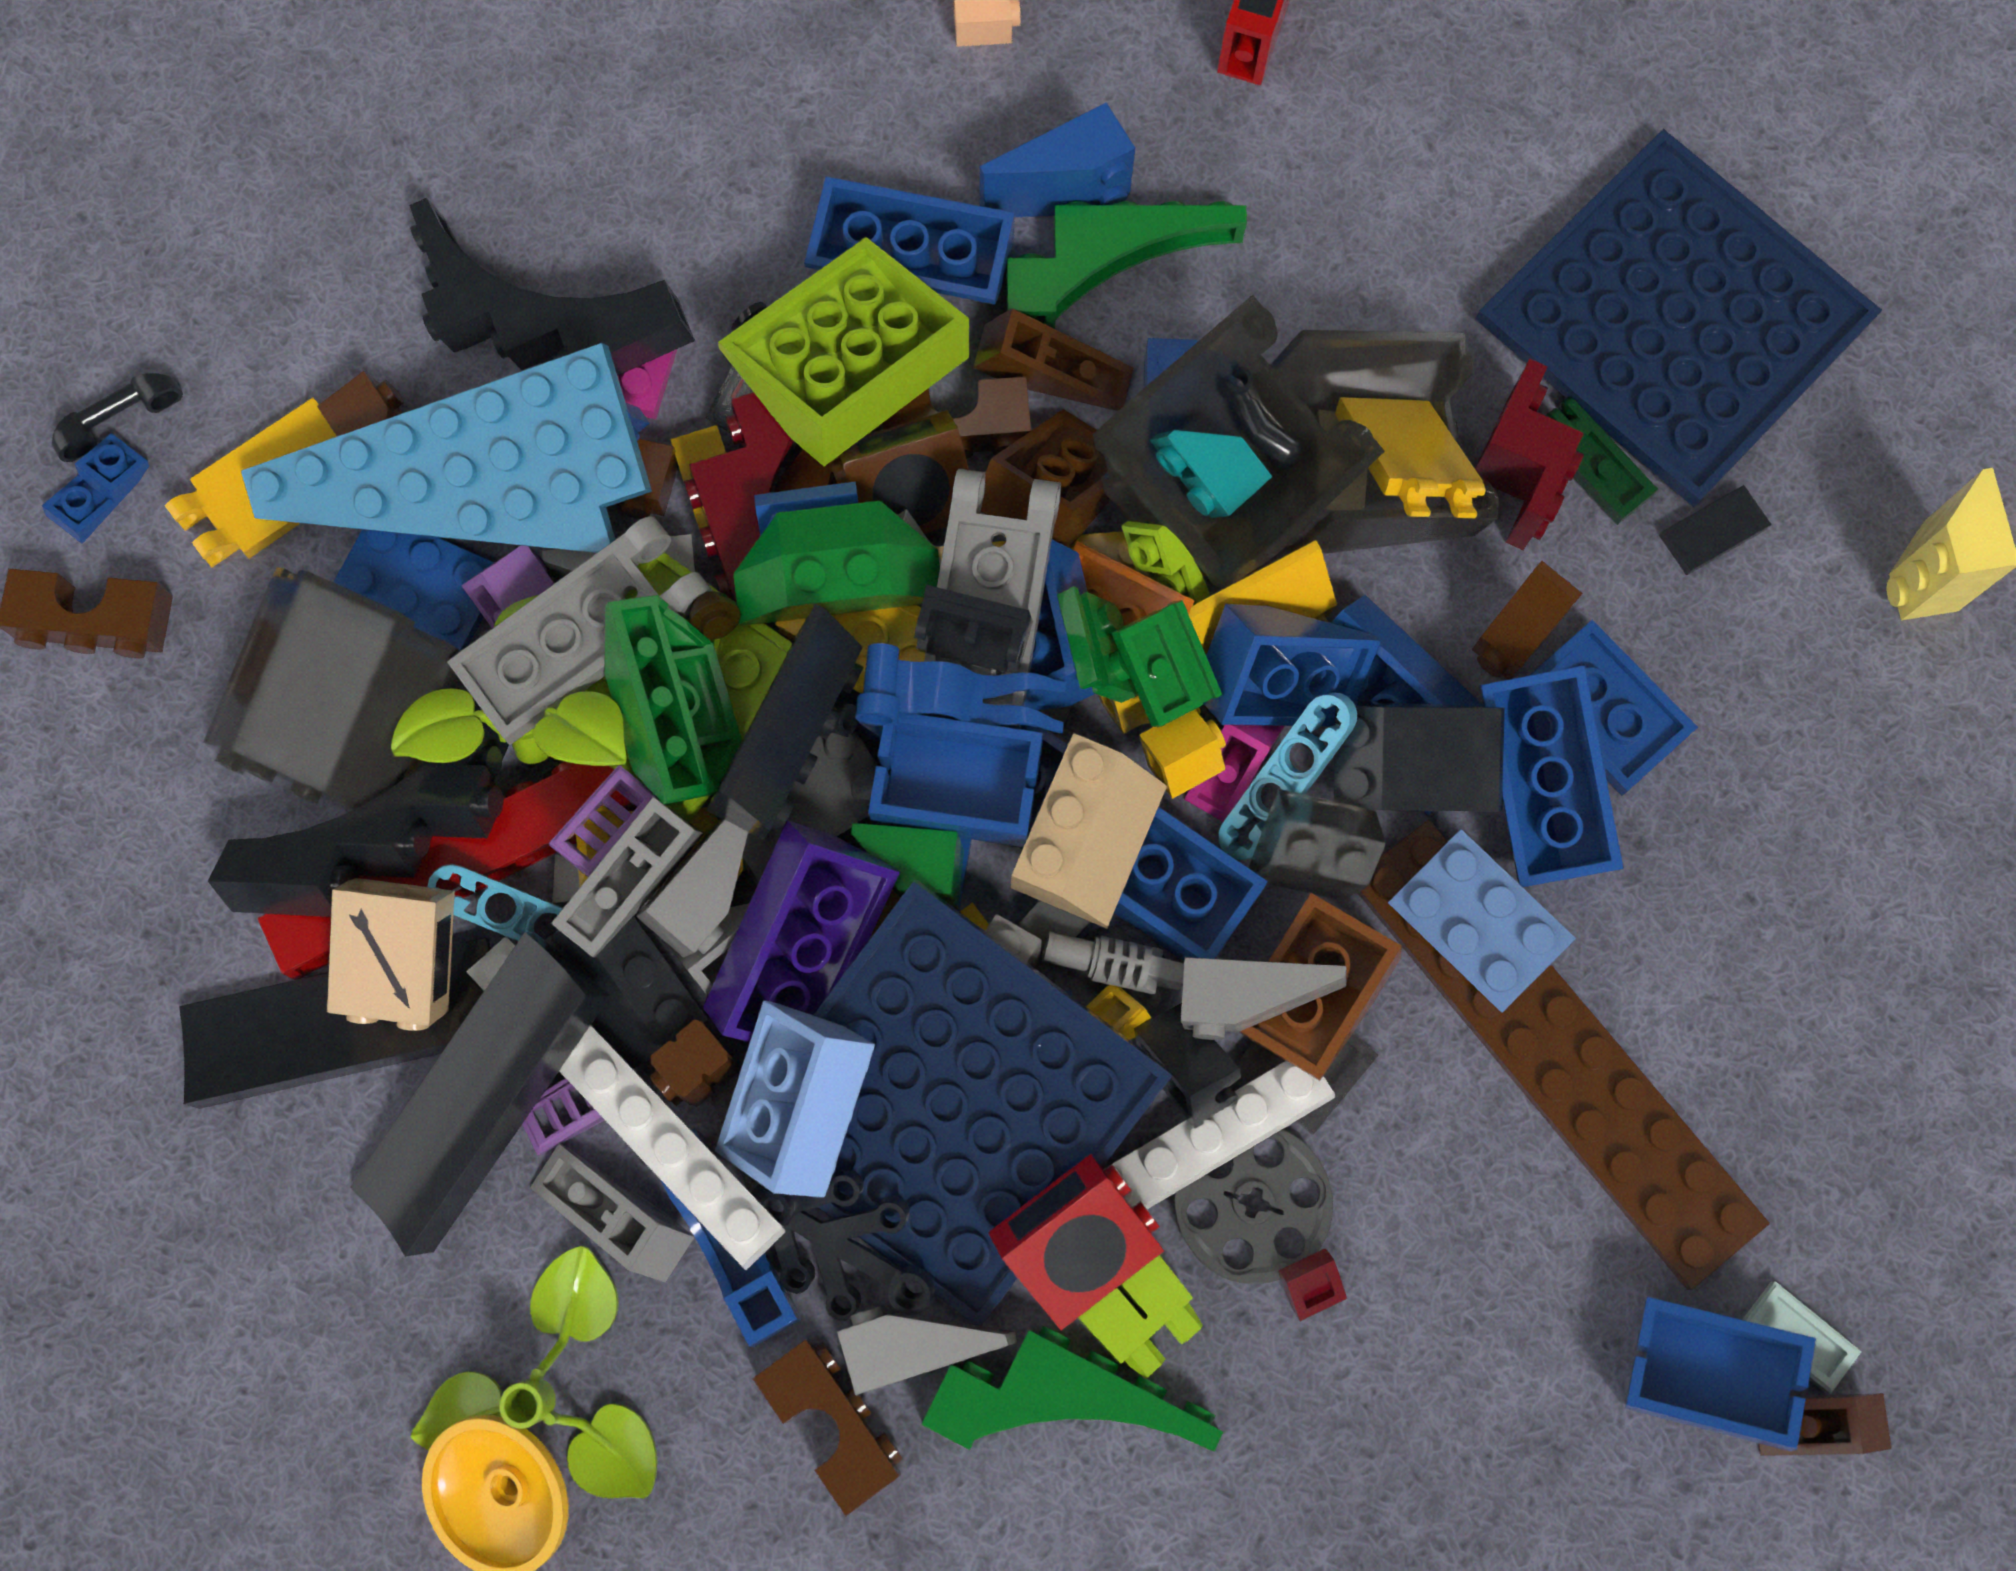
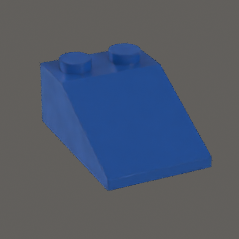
(1076, 161)
(1280, 662)

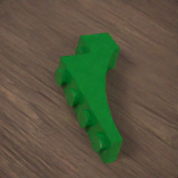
(1108, 239)
(1057, 1385)

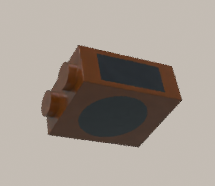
(907, 468)

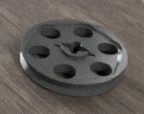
(1261, 1230)

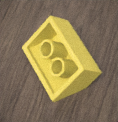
(1955, 553)

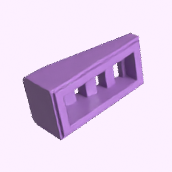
(628, 787)
(562, 1134)

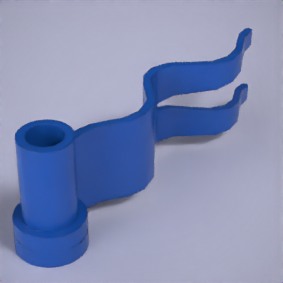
(945, 689)

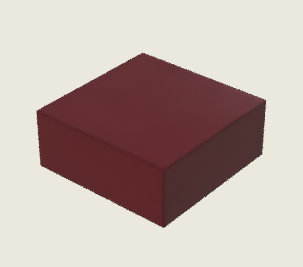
(1313, 1284)

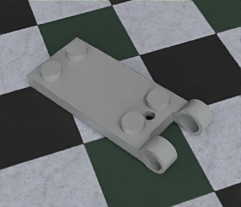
(998, 574)
(559, 636)

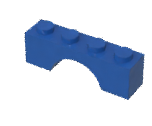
(752, 1295)

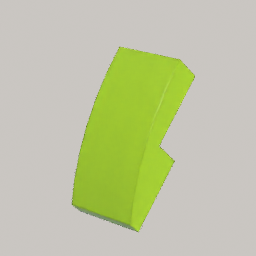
(1162, 553)

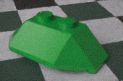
(837, 559)
(670, 698)

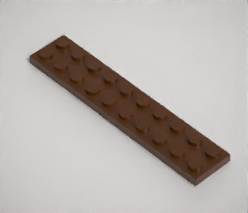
(1587, 1093)

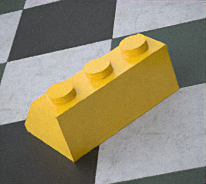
(1292, 584)

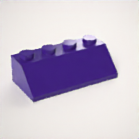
(800, 928)

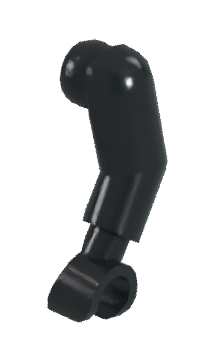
(1263, 433)

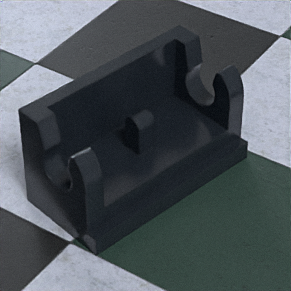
(972, 630)
(1197, 1066)

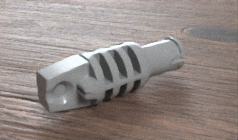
(1115, 962)

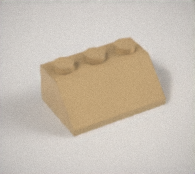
(1088, 831)

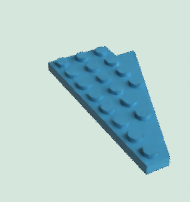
(493, 464)

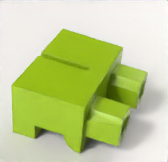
(1127, 1333)

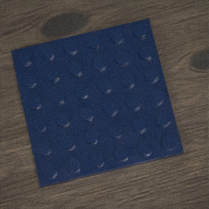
(1678, 316)
(973, 1092)

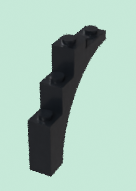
(532, 326)
(380, 838)

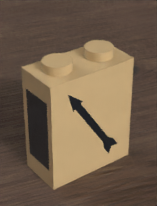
(390, 953)

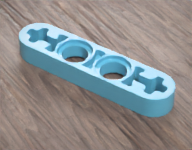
(1284, 774)
(527, 905)

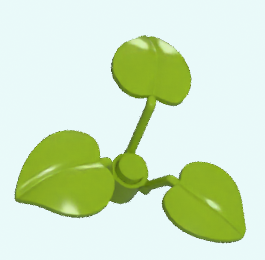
(448, 729)
(615, 1450)

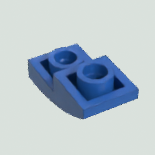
(102, 483)

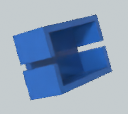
(957, 778)
(1720, 1374)

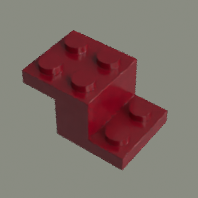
(1530, 457)

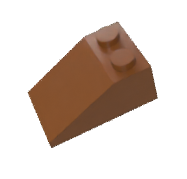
(1319, 1029)

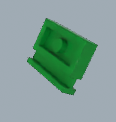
(1092, 646)
(1166, 663)

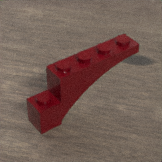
(728, 482)

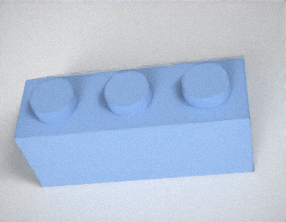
(794, 1100)

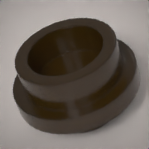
(714, 614)

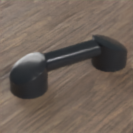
(73, 435)

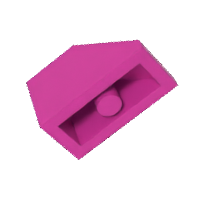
(1243, 757)

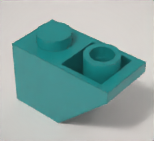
(1213, 467)

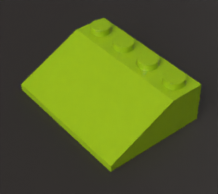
(847, 349)

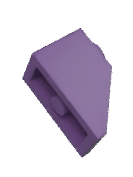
(508, 581)

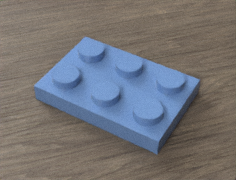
(1481, 920)

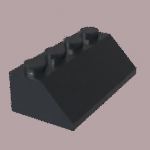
(787, 725)

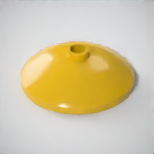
(479, 1508)

